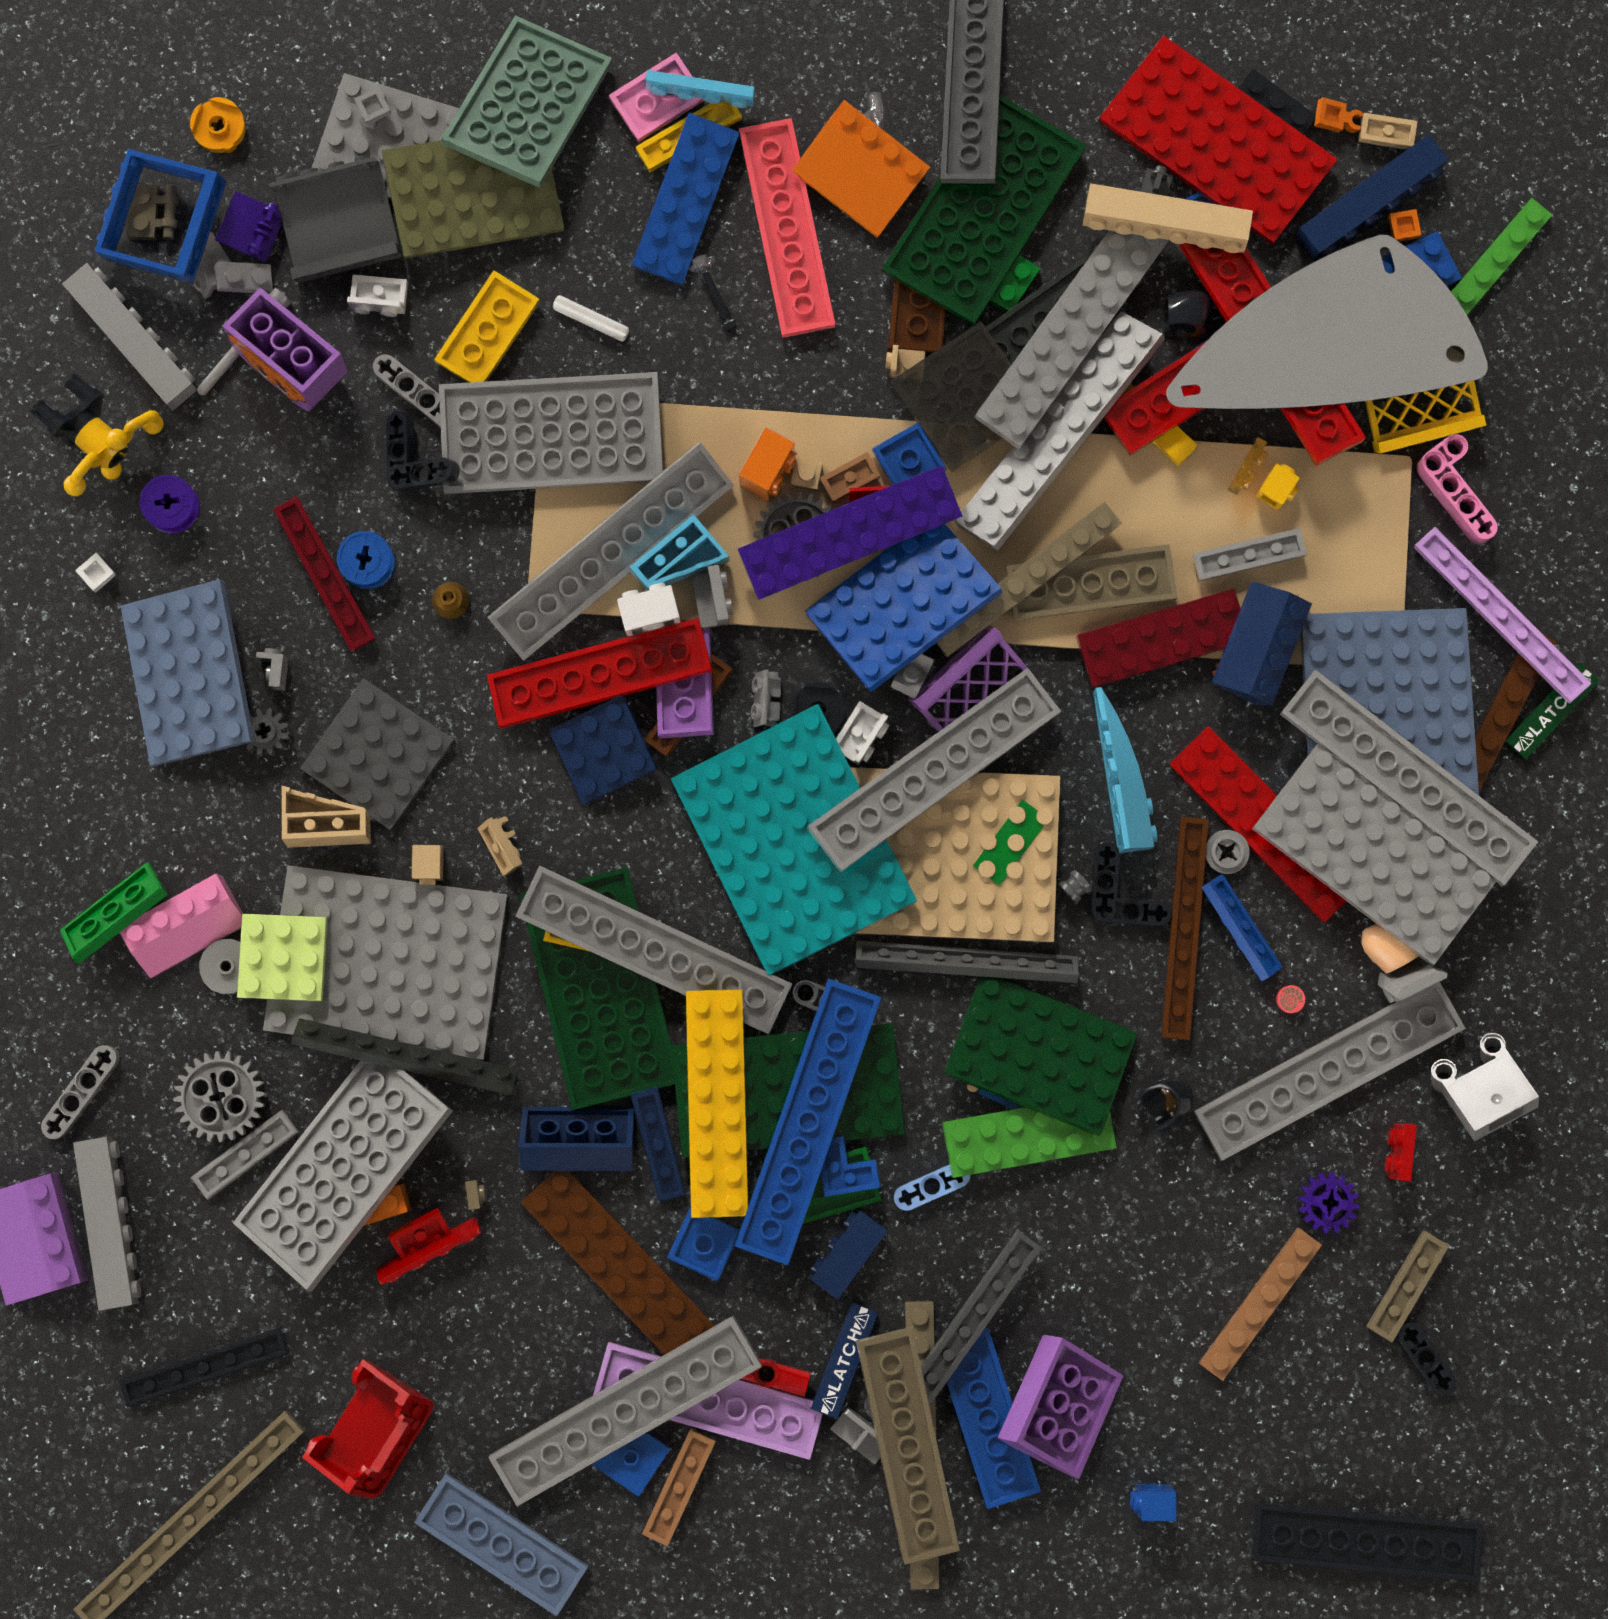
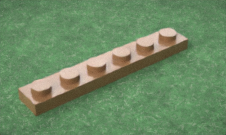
(1260, 1304)

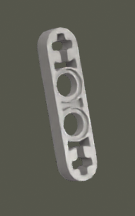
(413, 396)
(83, 1094)

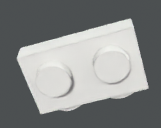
(378, 295)
(860, 733)

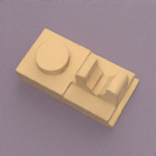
(499, 845)

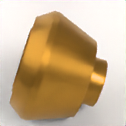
(451, 607)

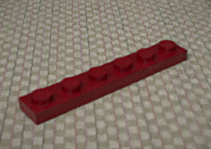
(324, 574)

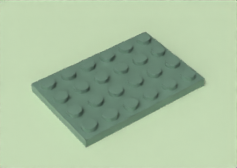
(527, 101)

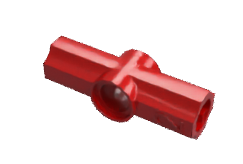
(786, 1378)

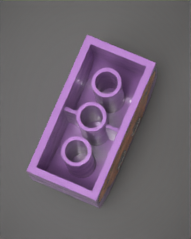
(284, 350)

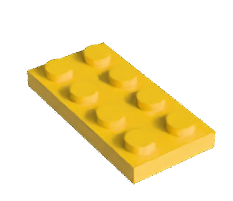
(487, 329)

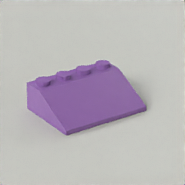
(37, 1240)
(1060, 1405)

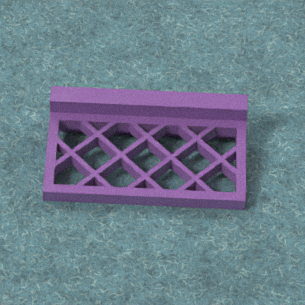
(959, 666)

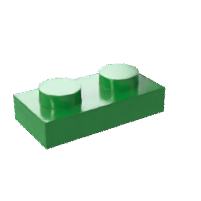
(1015, 284)

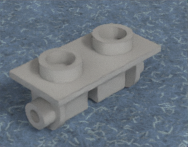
(765, 686)

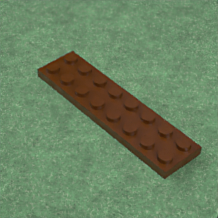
(616, 1261)

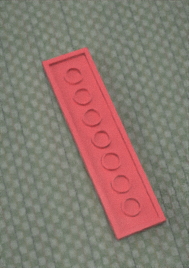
(786, 228)

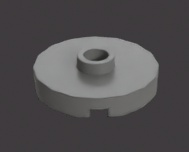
(211, 966)

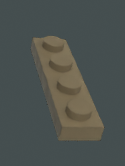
(1407, 1286)

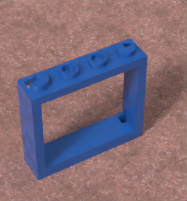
(199, 226)

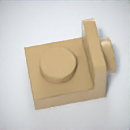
(902, 360)

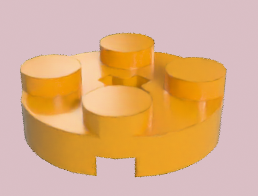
(210, 112)

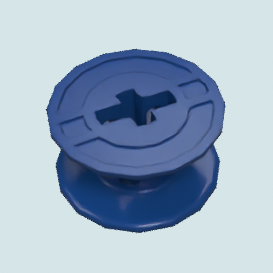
(354, 549)

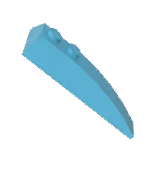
(1124, 781)

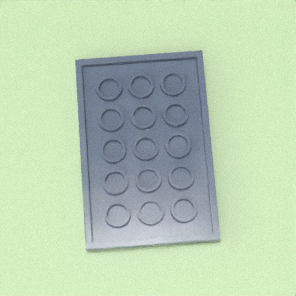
(187, 673)

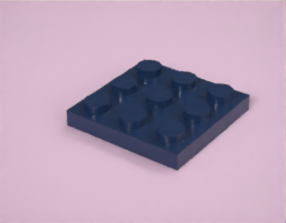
(603, 749)

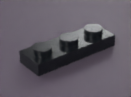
(1277, 101)

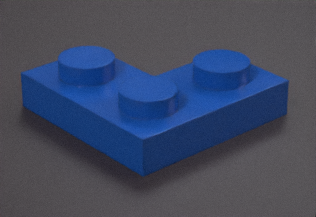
(842, 1177)

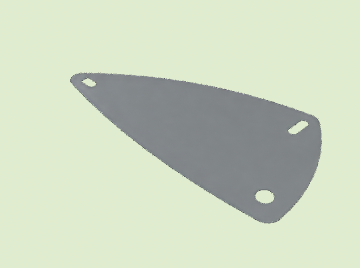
(1337, 337)

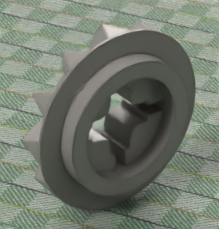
(1240, 851)

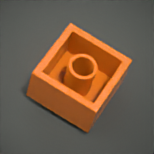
(767, 465)

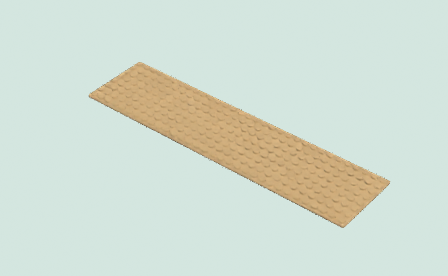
(1347, 511)

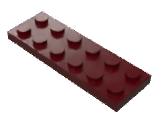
(1159, 638)

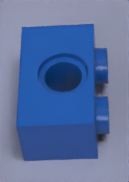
(1154, 1502)

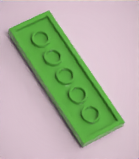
(1015, 1140)

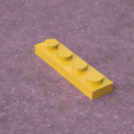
(660, 148)

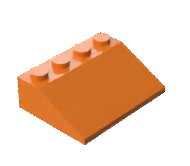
(860, 169)

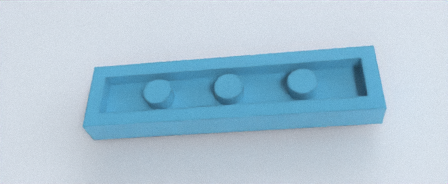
(709, 90)

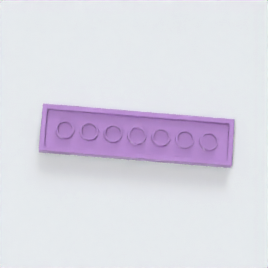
(737, 1411)

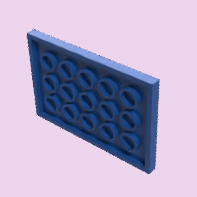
(902, 604)

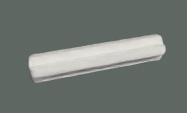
(590, 318)

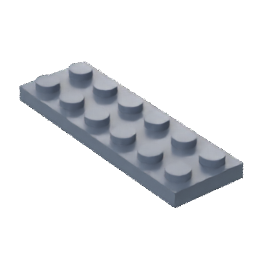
(501, 1544)

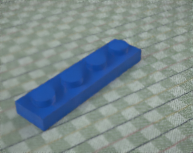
(1241, 927)

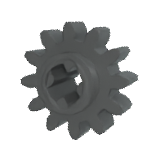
(274, 737)

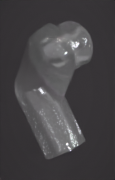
(876, 111)

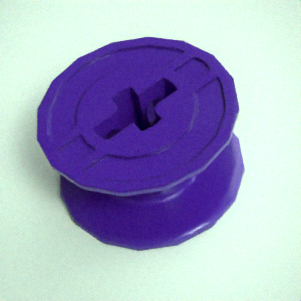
(159, 493)

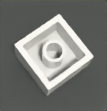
(648, 609)

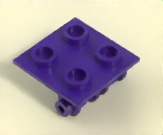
(250, 226)

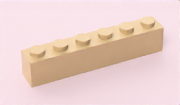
(1167, 218)

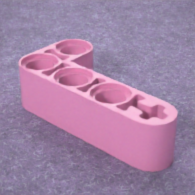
(1461, 493)

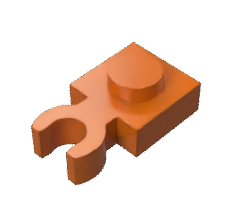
(1334, 117)

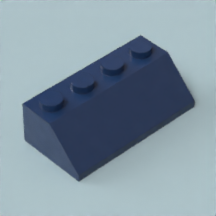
(1261, 643)
(577, 1139)

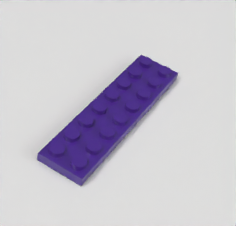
(849, 532)

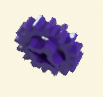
(1329, 1191)

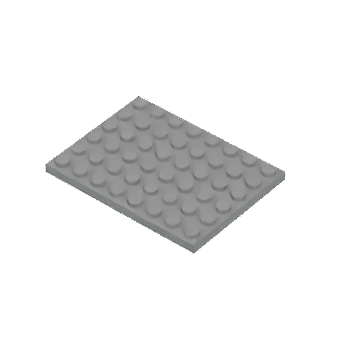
(399, 959)

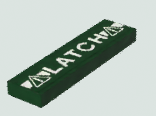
(1545, 719)

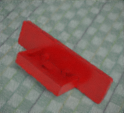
(423, 1241)

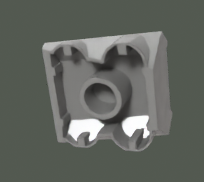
(1409, 979)

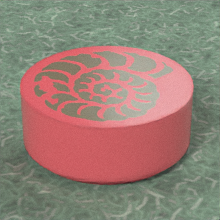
(1290, 999)

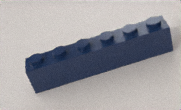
(1372, 197)

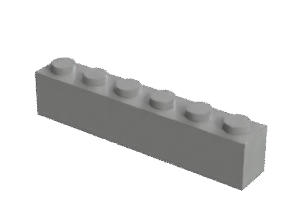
(129, 336)
(106, 1222)

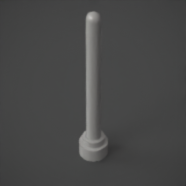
(232, 355)

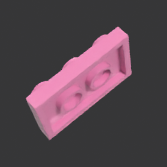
(649, 112)

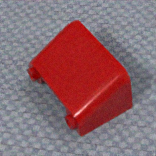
(370, 1433)

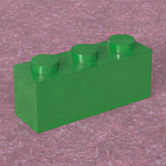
(1001, 854)

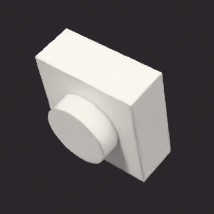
(95, 572)

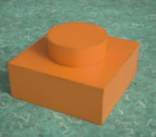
(1404, 225)

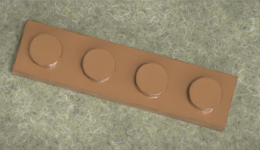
(678, 1487)

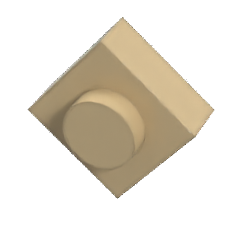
(806, 474)

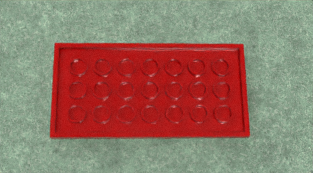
(1217, 139)

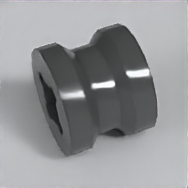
(1075, 887)

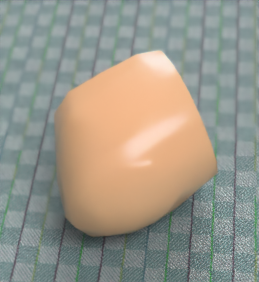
(1385, 949)

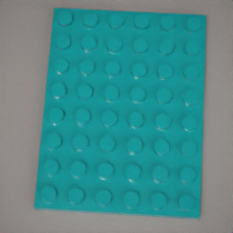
(754, 822)

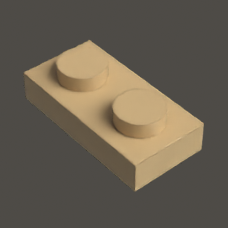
(1387, 131)

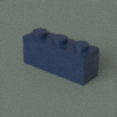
(847, 1253)

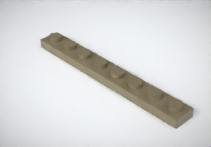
(1034, 574)

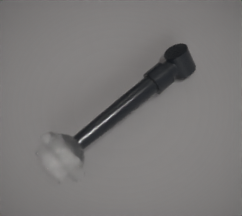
(702, 266)

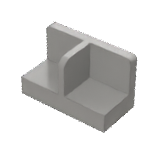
(857, 1433)

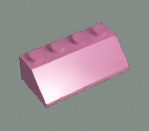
(183, 925)

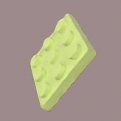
(282, 957)

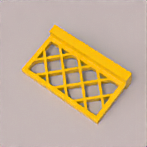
(1429, 430)

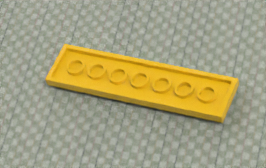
(716, 1103)

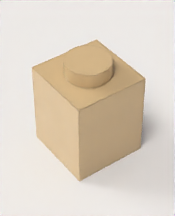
(427, 863)

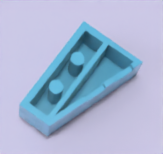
(679, 556)

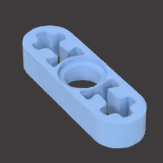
(928, 1197)

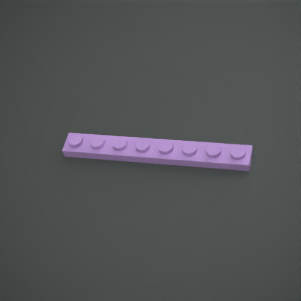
(1502, 615)

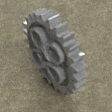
(195, 1105)

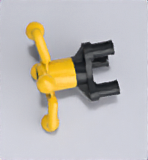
(84, 428)

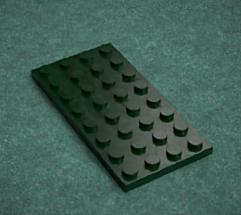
(975, 231)
(603, 1014)
(770, 1064)

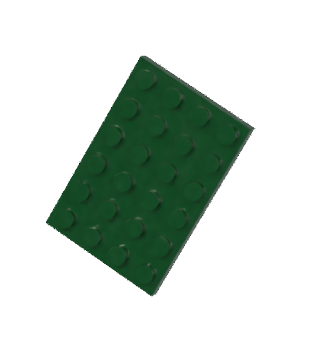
(1040, 1054)

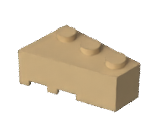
(321, 821)

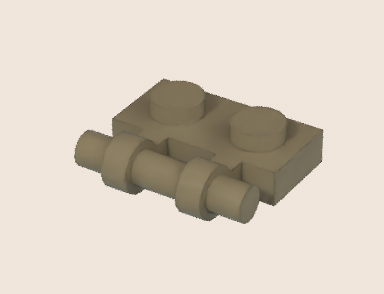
(143, 213)

